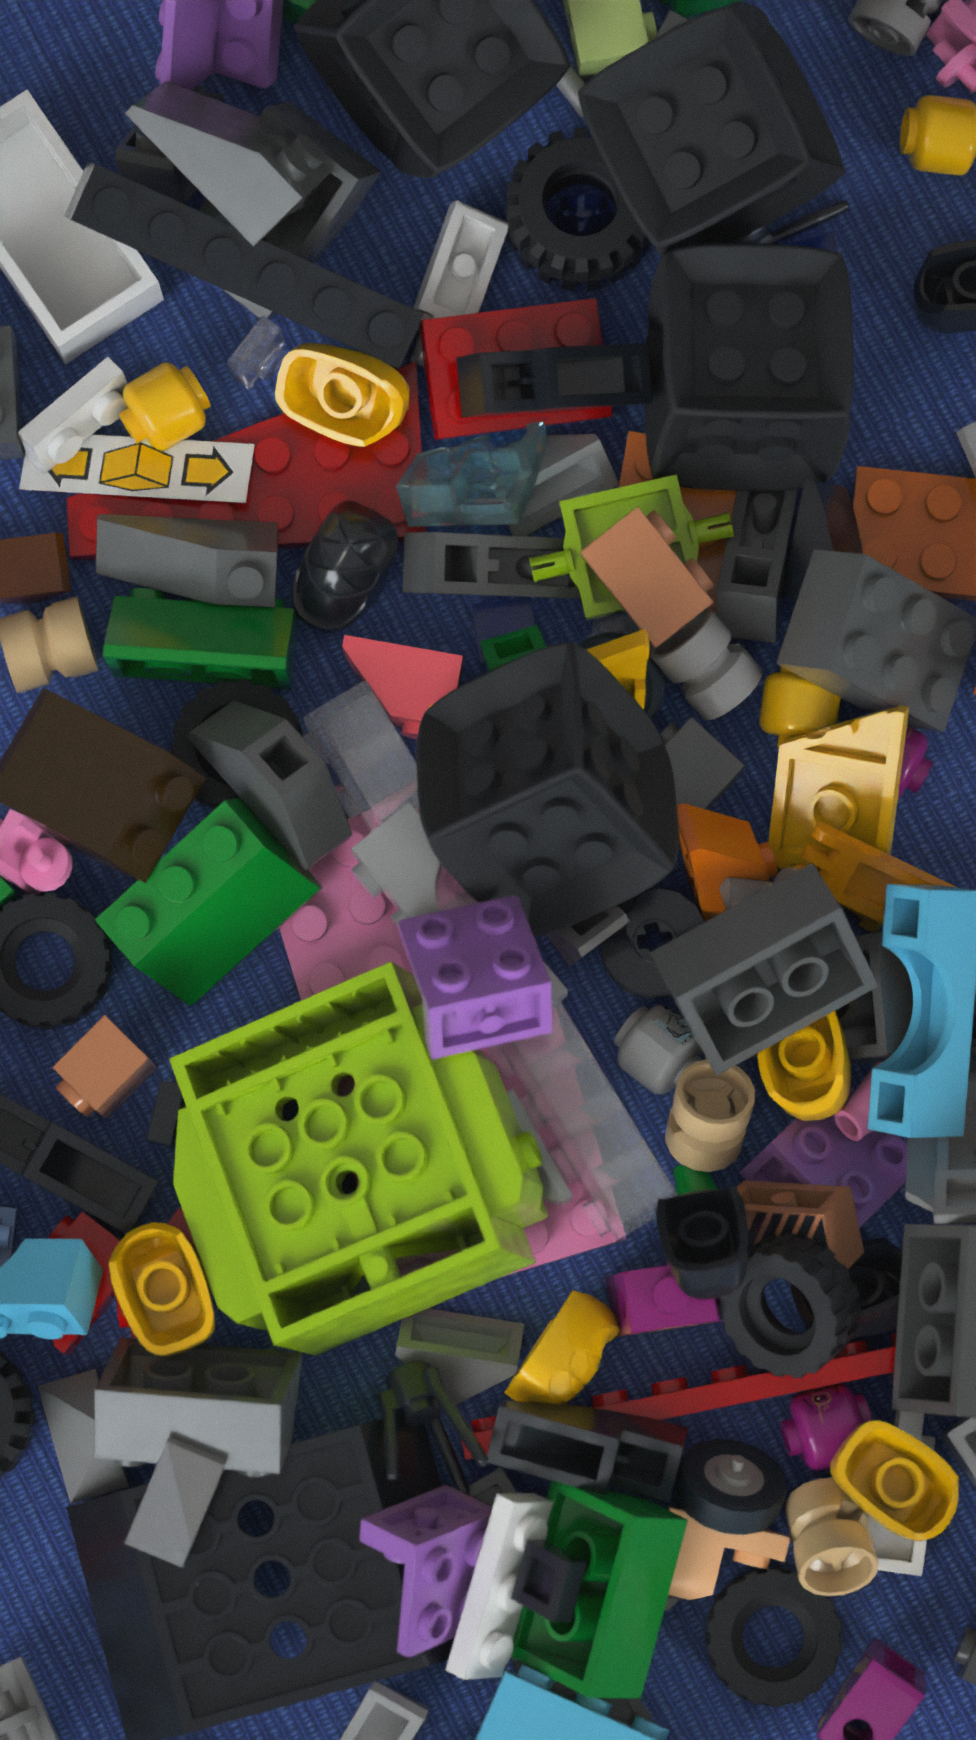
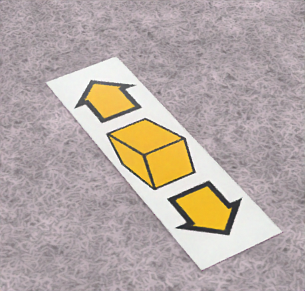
(130, 469)

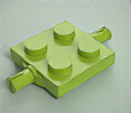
(595, 513)

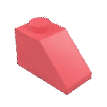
(403, 677)

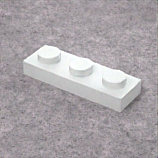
(489, 1614)

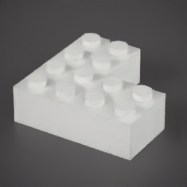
(65, 273)

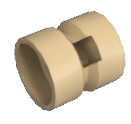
(52, 643)
(709, 1116)
(830, 1539)

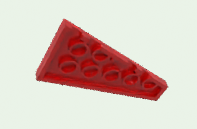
(291, 482)

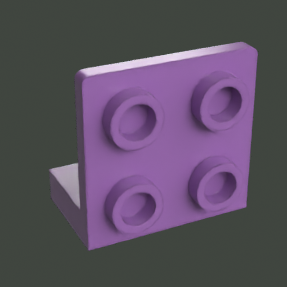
(219, 37)
(478, 976)
(823, 1155)
(440, 1545)

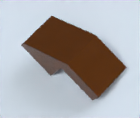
(33, 568)

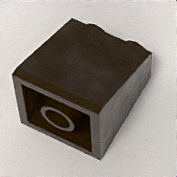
(96, 785)

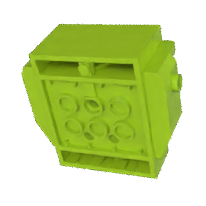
(426, 1136)

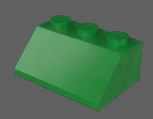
(199, 640)
(208, 902)
(622, 1595)

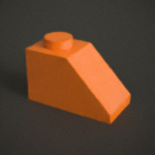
(719, 848)

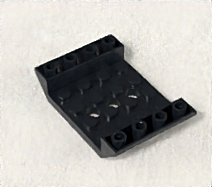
(196, 1638)

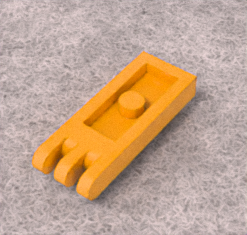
(859, 871)

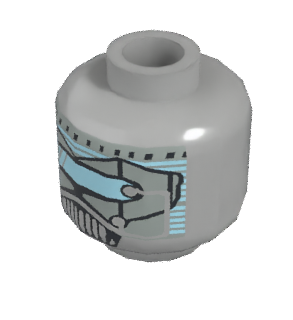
(656, 1047)

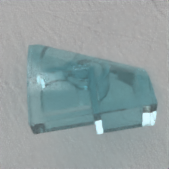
(473, 481)

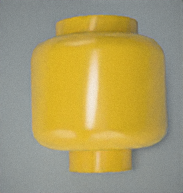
(940, 135)
(164, 406)
(795, 705)

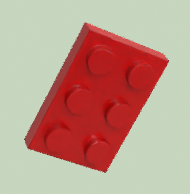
(499, 331)

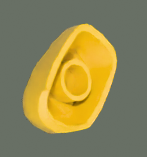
(341, 393)
(809, 1070)
(162, 1289)
(565, 1352)
(896, 1480)

